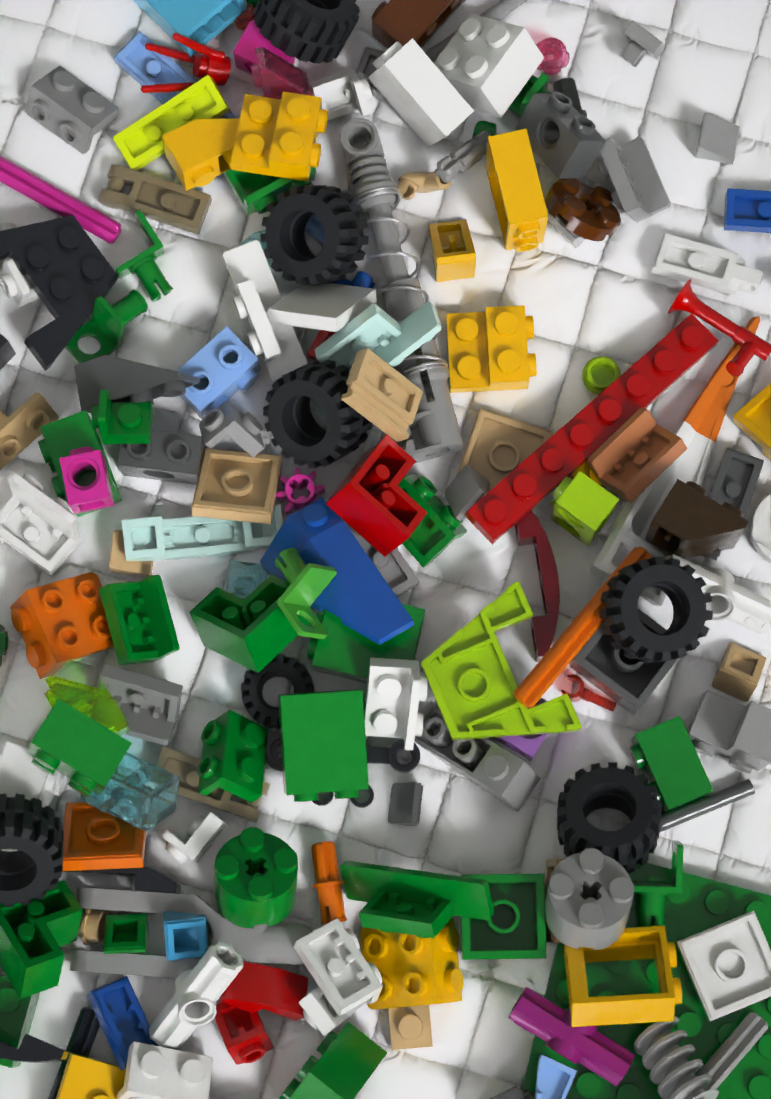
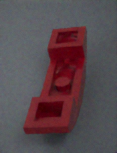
(543, 627)

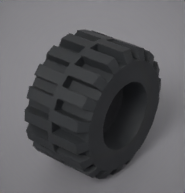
(307, 28)
(287, 234)
(293, 422)
(687, 604)
(610, 789)
(39, 839)

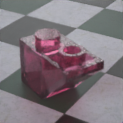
(278, 75)

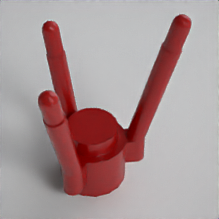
(209, 62)

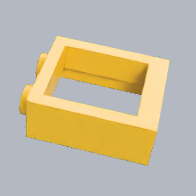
(516, 190)
(624, 1009)

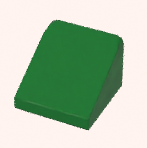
(126, 933)

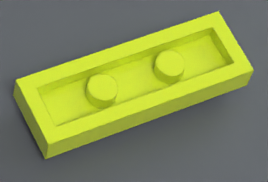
(143, 140)

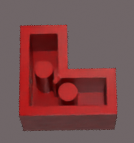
(373, 500)

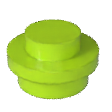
(599, 374)

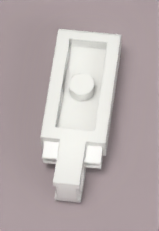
(705, 266)

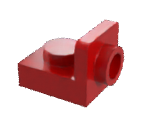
(242, 1033)

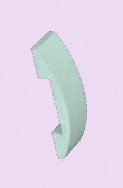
(195, 537)

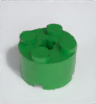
(255, 879)

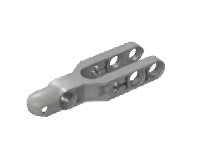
(260, 944)

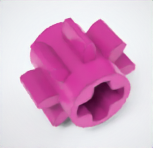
(299, 481)

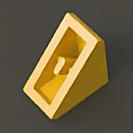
(452, 250)

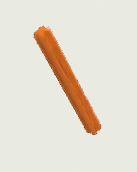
(569, 642)

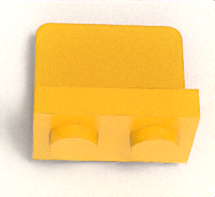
(414, 968)

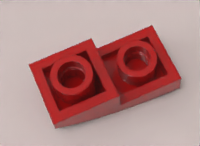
(268, 989)

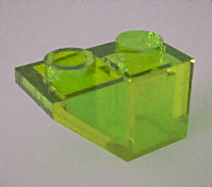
(89, 700)

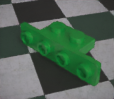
(413, 899)

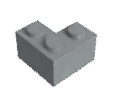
(732, 731)

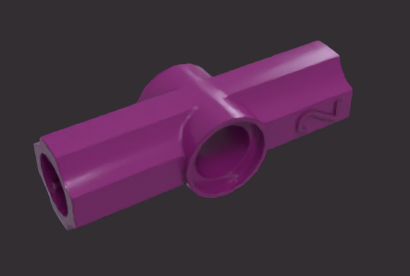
(576, 1044)

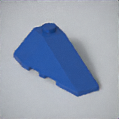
(358, 590)

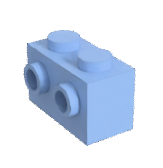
(223, 369)

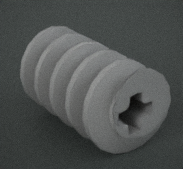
(670, 1063)

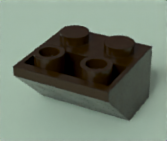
(694, 524)

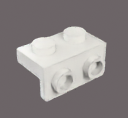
(165, 1074)

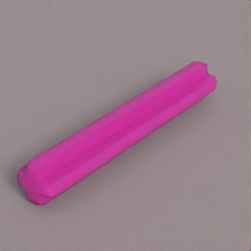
(58, 201)

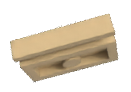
(382, 395)

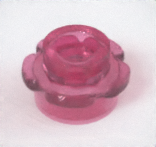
(558, 50)

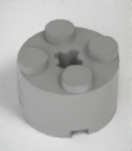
(588, 900)

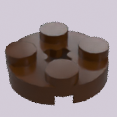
(585, 208)

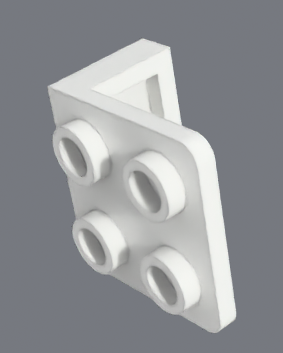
(37, 524)

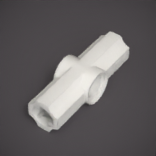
(732, 600)
(196, 996)

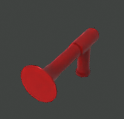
(749, 342)

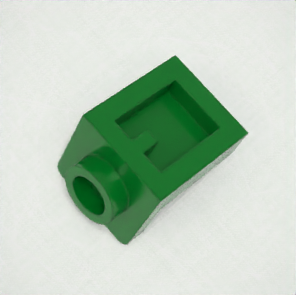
(122, 420)

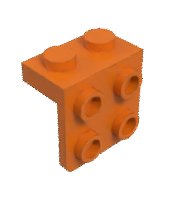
(62, 622)

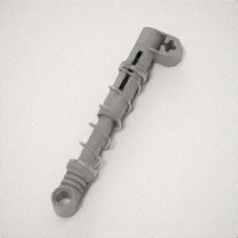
(403, 293)

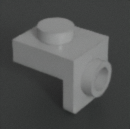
(232, 422)

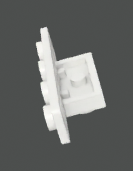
(255, 295)

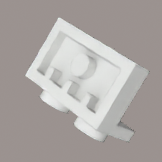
(393, 699)
(339, 966)

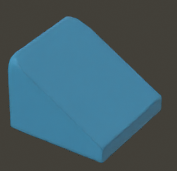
(184, 935)

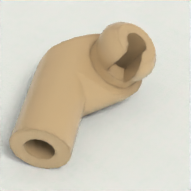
(420, 183)

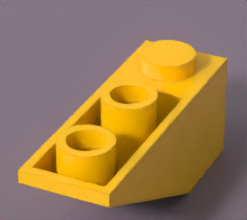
(201, 150)

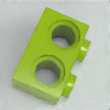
(582, 507)

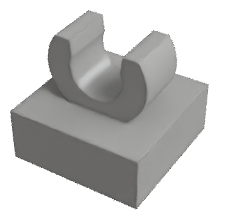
(641, 43)

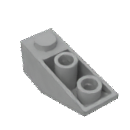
(480, 762)

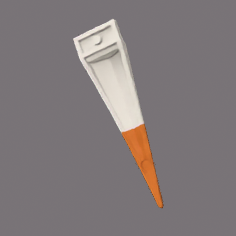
(699, 433)

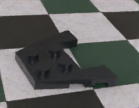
(64, 273)

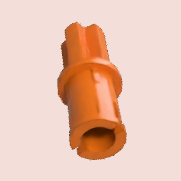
(328, 882)

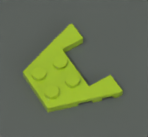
(477, 685)

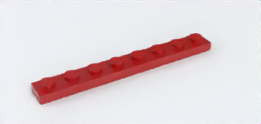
(590, 429)

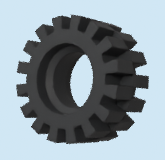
(254, 683)

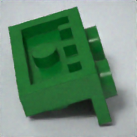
(438, 526)

